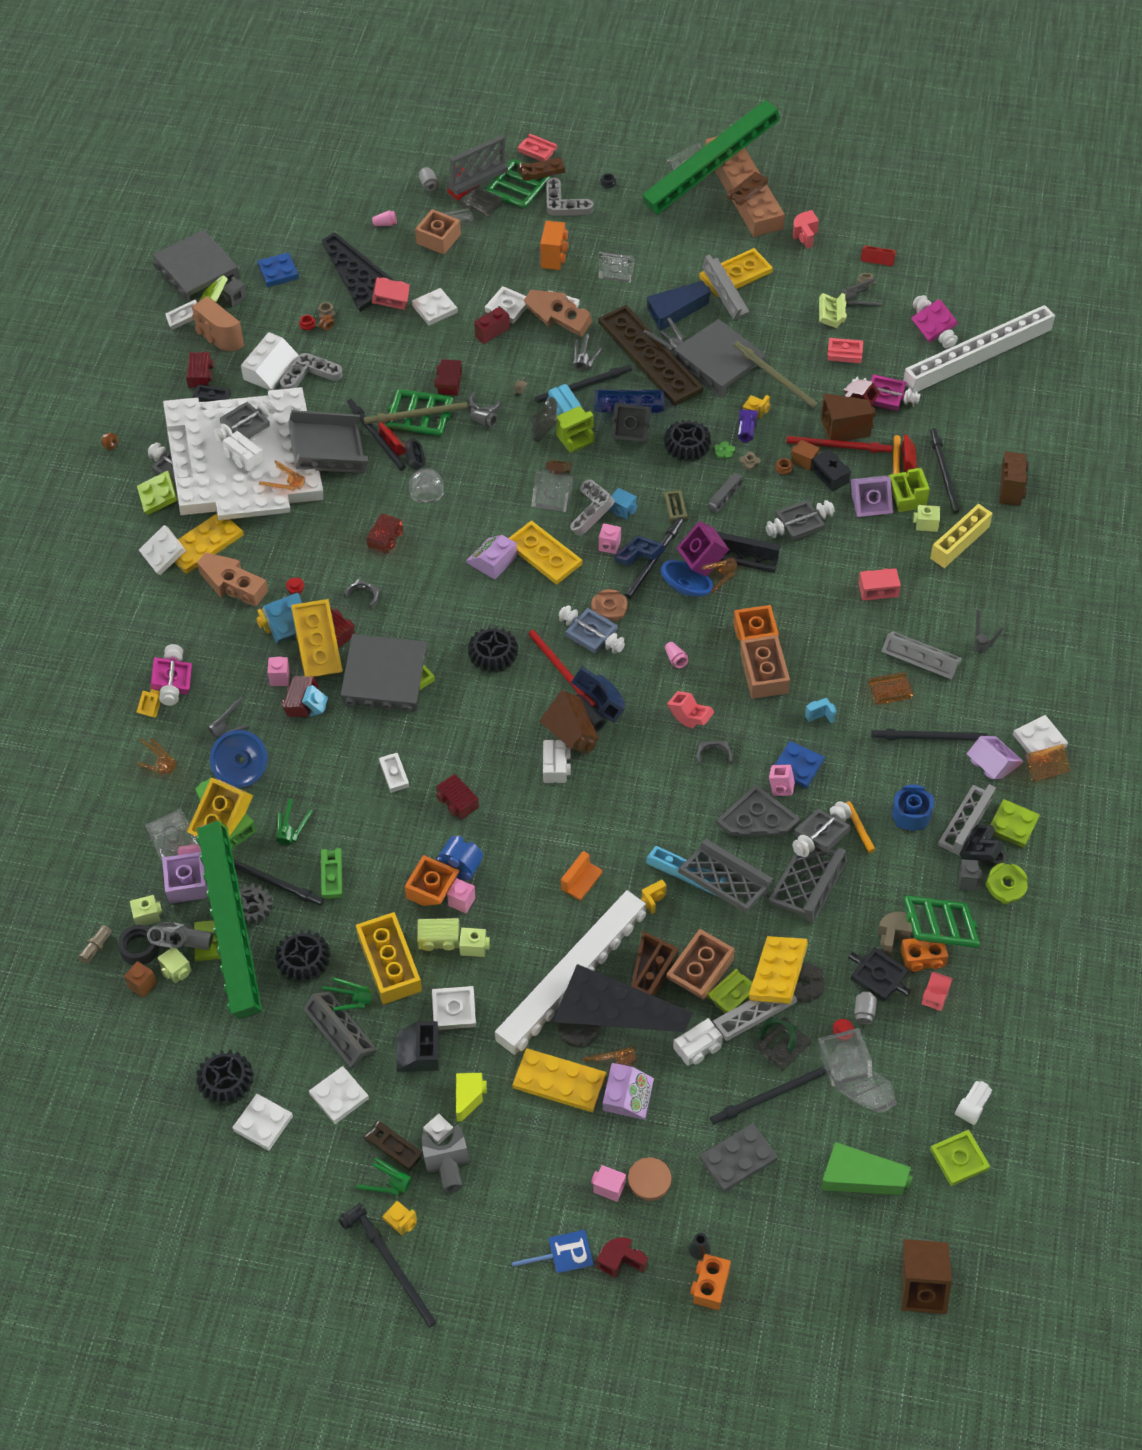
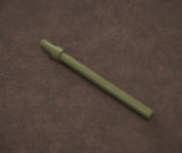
(749, 355)
(381, 417)

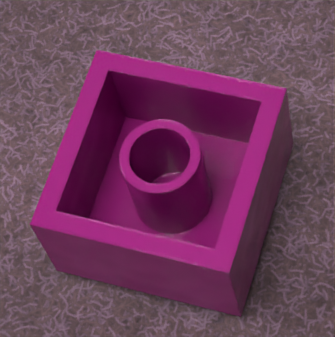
(702, 547)

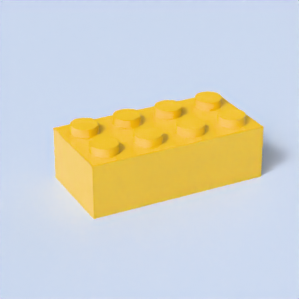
(388, 958)

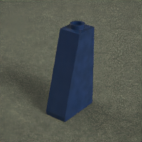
(677, 303)

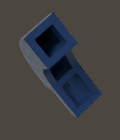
(602, 691)

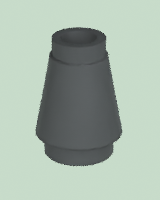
(485, 418)

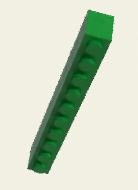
(711, 157)
(229, 920)

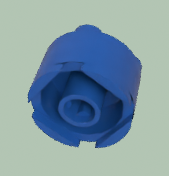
(912, 807)
(461, 856)

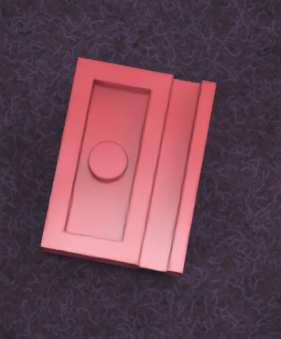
(537, 148)
(845, 350)

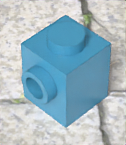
(624, 504)

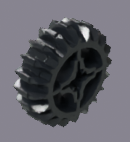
(686, 434)
(492, 649)
(310, 947)
(228, 1087)

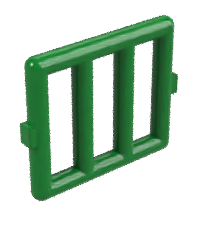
(530, 195)
(415, 395)
(936, 937)

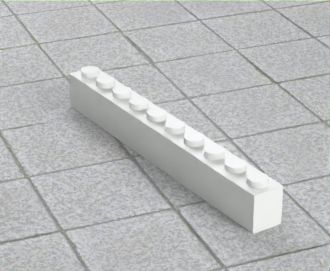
(978, 349)
(588, 952)

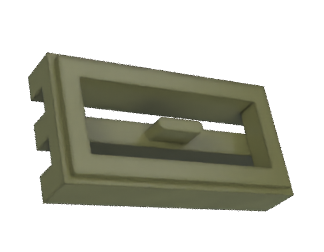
(684, 514)

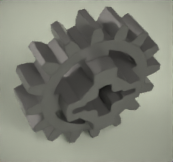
(252, 906)

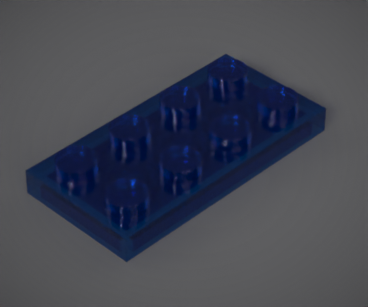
(606, 399)

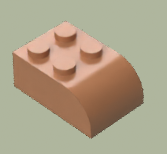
(217, 325)
(764, 667)
(701, 964)

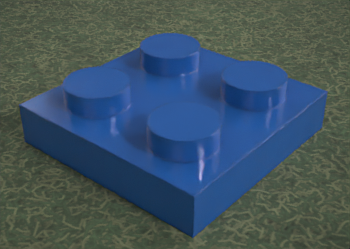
(278, 269)
(803, 763)

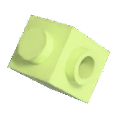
(927, 518)
(146, 910)
(473, 942)
(174, 965)

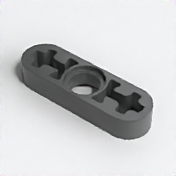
(725, 493)

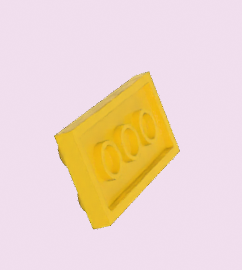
(742, 269)
(208, 537)
(545, 552)
(316, 638)
(778, 970)
(559, 1080)

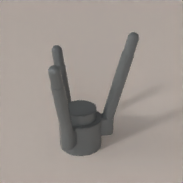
(850, 294)
(673, 341)
(582, 360)
(982, 641)
(219, 727)

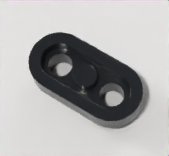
(415, 454)

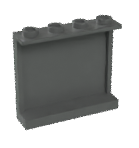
(194, 264)
(713, 358)
(326, 441)
(383, 672)

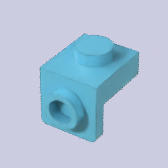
(315, 700)
(819, 709)

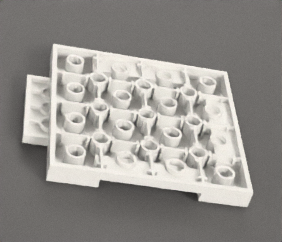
(215, 483)

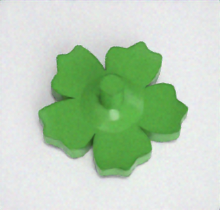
(724, 450)

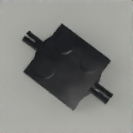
(879, 974)

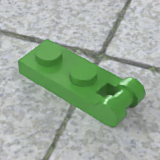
(331, 873)

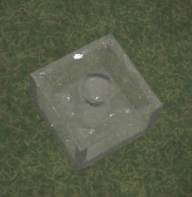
(845, 1057)

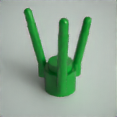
(286, 834)
(361, 994)
(398, 1181)

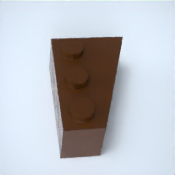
(1013, 478)
(653, 963)

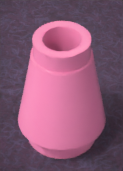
(385, 219)
(676, 655)

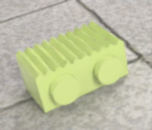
(438, 934)

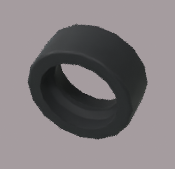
(131, 933)

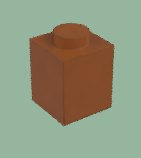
(803, 454)
(140, 979)

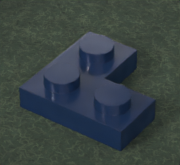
(639, 547)

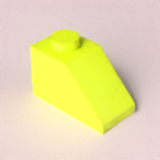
(469, 1093)

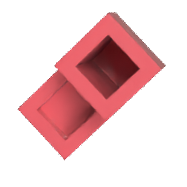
(805, 227)
(688, 711)
(937, 991)

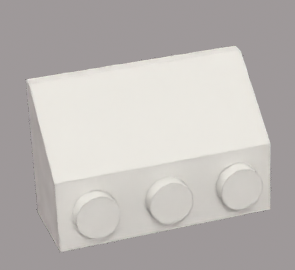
(268, 362)

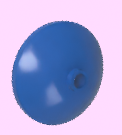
(685, 580)
(226, 758)

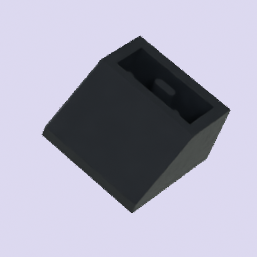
(418, 1047)

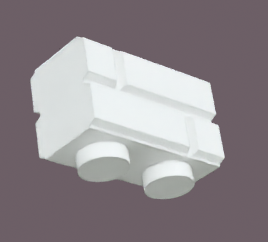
(242, 451)
(555, 761)
(698, 1042)

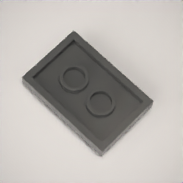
(738, 1157)

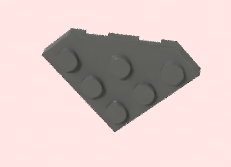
(757, 816)

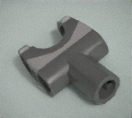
(177, 935)
(446, 1159)

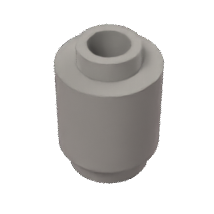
(428, 179)
(865, 1008)

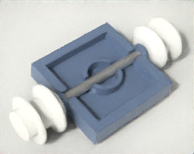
(591, 630)

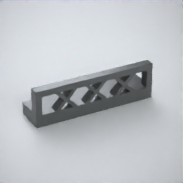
(337, 1030)

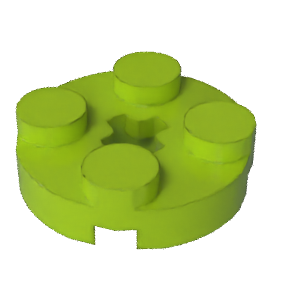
(1007, 872)

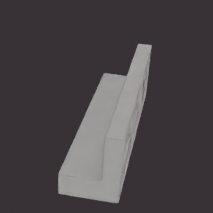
(724, 288)
(921, 654)
(970, 821)
(747, 1016)

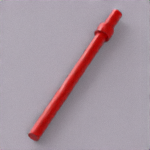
(874, 447)
(558, 664)

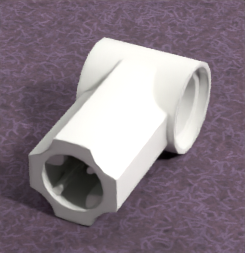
(972, 1106)

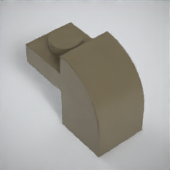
(893, 927)

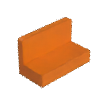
(580, 877)

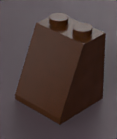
(846, 417)
(570, 722)
(925, 1276)

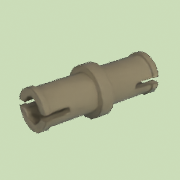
(95, 944)

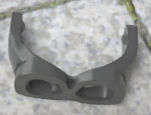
(472, 405)
(360, 584)
(721, 745)

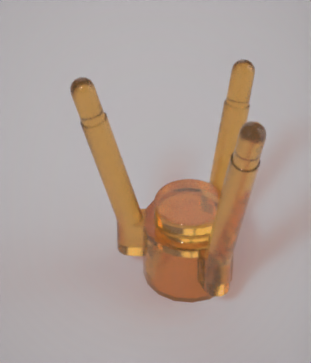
(294, 479)
(725, 567)
(164, 761)
(623, 1056)

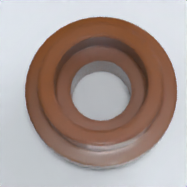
(326, 322)
(109, 441)
(784, 466)

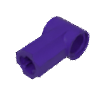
(747, 422)

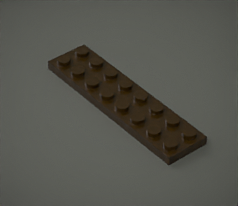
(650, 355)

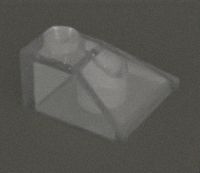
(870, 1092)

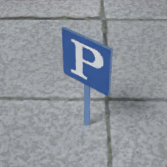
(568, 1251)

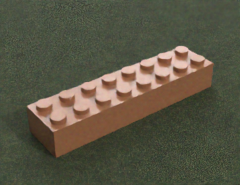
(762, 210)

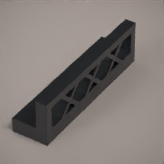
(749, 547)

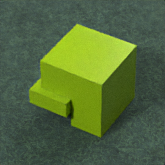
(575, 429)
(909, 489)

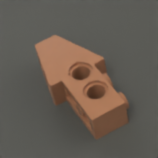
(544, 306)
(227, 577)

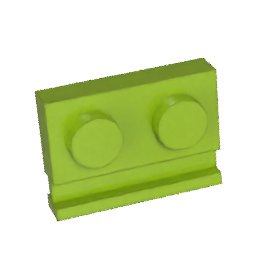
(731, 992)

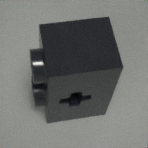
(830, 470)

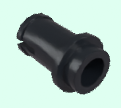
(353, 1215)

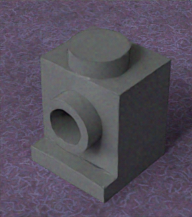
(233, 292)
(969, 875)

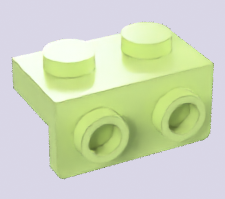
(832, 310)

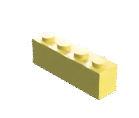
(961, 535)

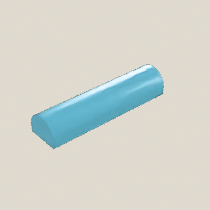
(671, 863)

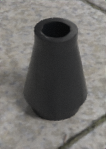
(699, 1246)

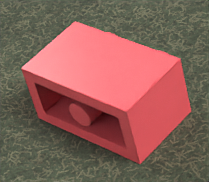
(390, 293)
(879, 584)

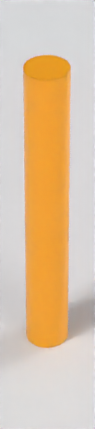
(896, 454)
(860, 829)

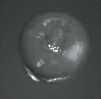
(426, 485)

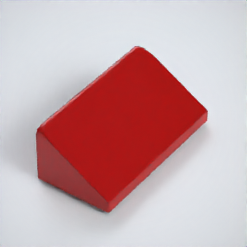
(878, 255)
(392, 440)
(908, 454)

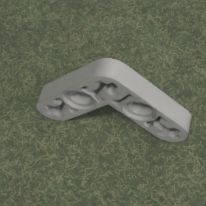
(585, 205)
(307, 363)
(597, 507)

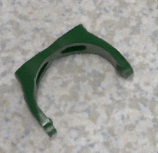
(773, 1021)

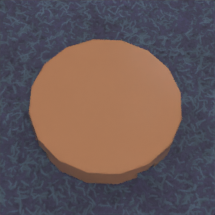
(610, 604)
(649, 1179)

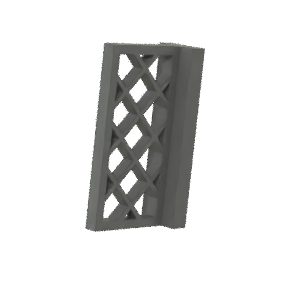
(481, 172)
(731, 867)
(822, 888)

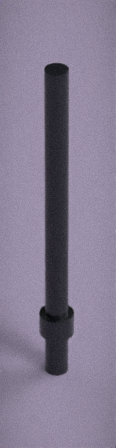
(613, 373)
(357, 410)
(937, 445)
(671, 533)
(891, 734)
(304, 894)
(731, 1111)
(375, 1237)

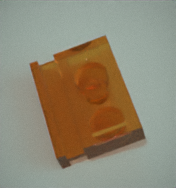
(890, 688)
(1047, 762)

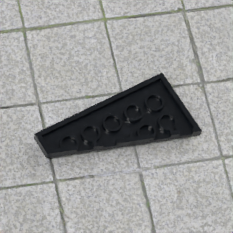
(354, 269)
(610, 1003)

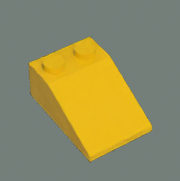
(220, 803)

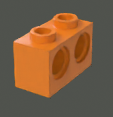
(925, 957)
(714, 1282)

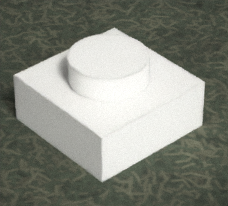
(438, 1129)

